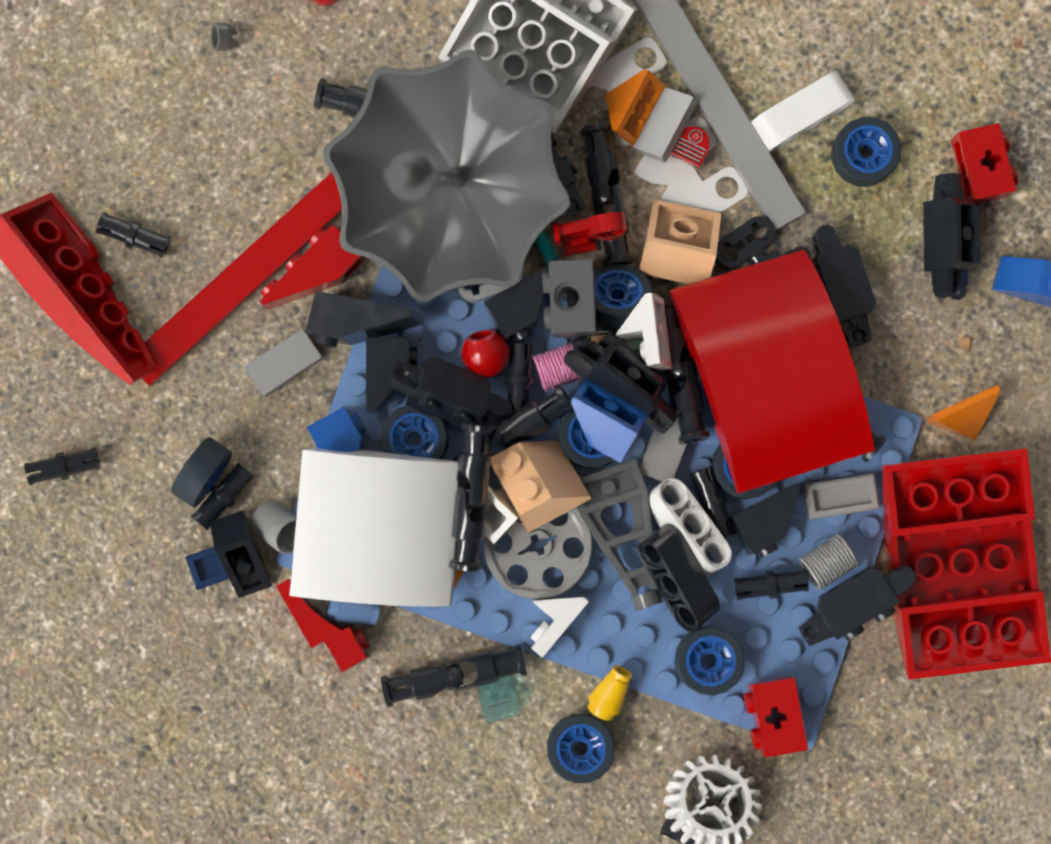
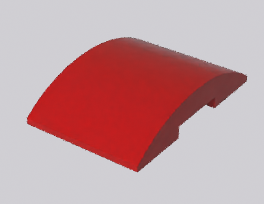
(774, 370)
(974, 559)

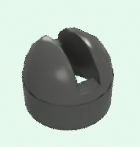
(222, 36)

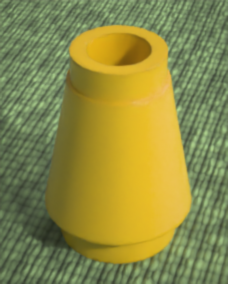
(610, 693)

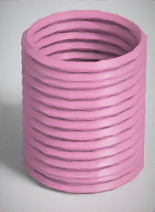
(552, 368)

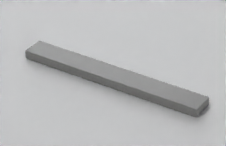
(722, 111)

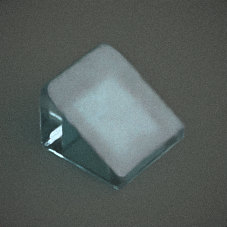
(498, 700)

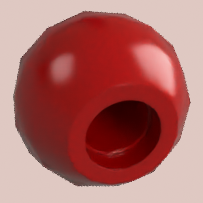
(485, 353)

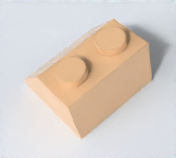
(680, 242)
(539, 481)

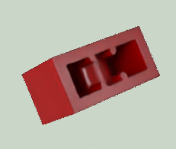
(977, 180)
(783, 697)

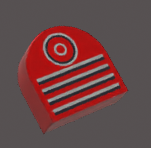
(692, 146)

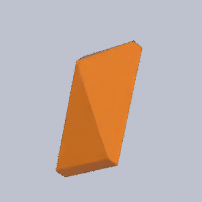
(632, 104)
(968, 415)

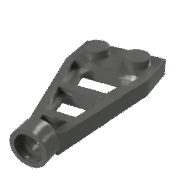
(610, 488)

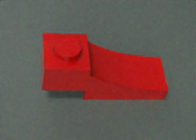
(344, 644)

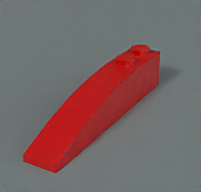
(64, 278)

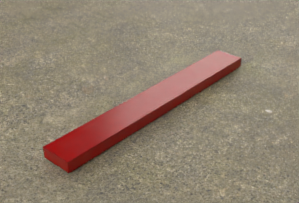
(243, 277)

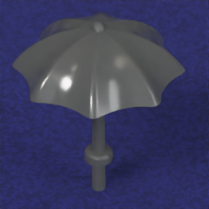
(446, 176)

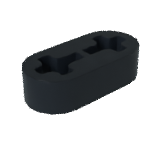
(749, 249)

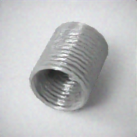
(275, 526)
(828, 561)

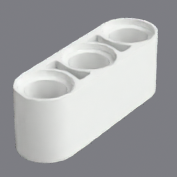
(803, 111)
(686, 508)

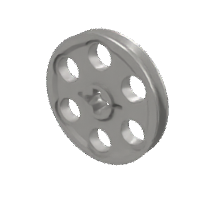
(537, 564)

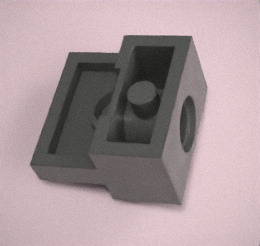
(575, 282)

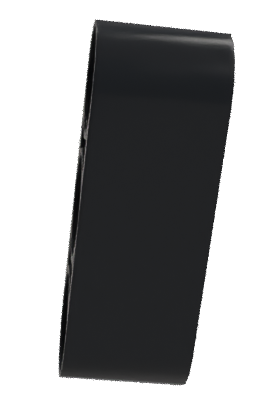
(679, 577)

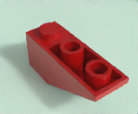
(316, 270)

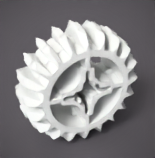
(705, 791)

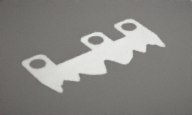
(682, 179)

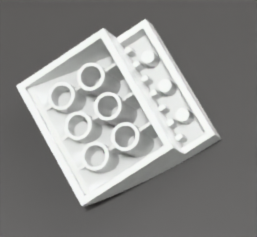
(542, 45)
(375, 528)

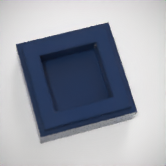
(206, 568)

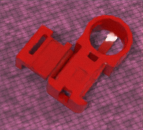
(580, 235)

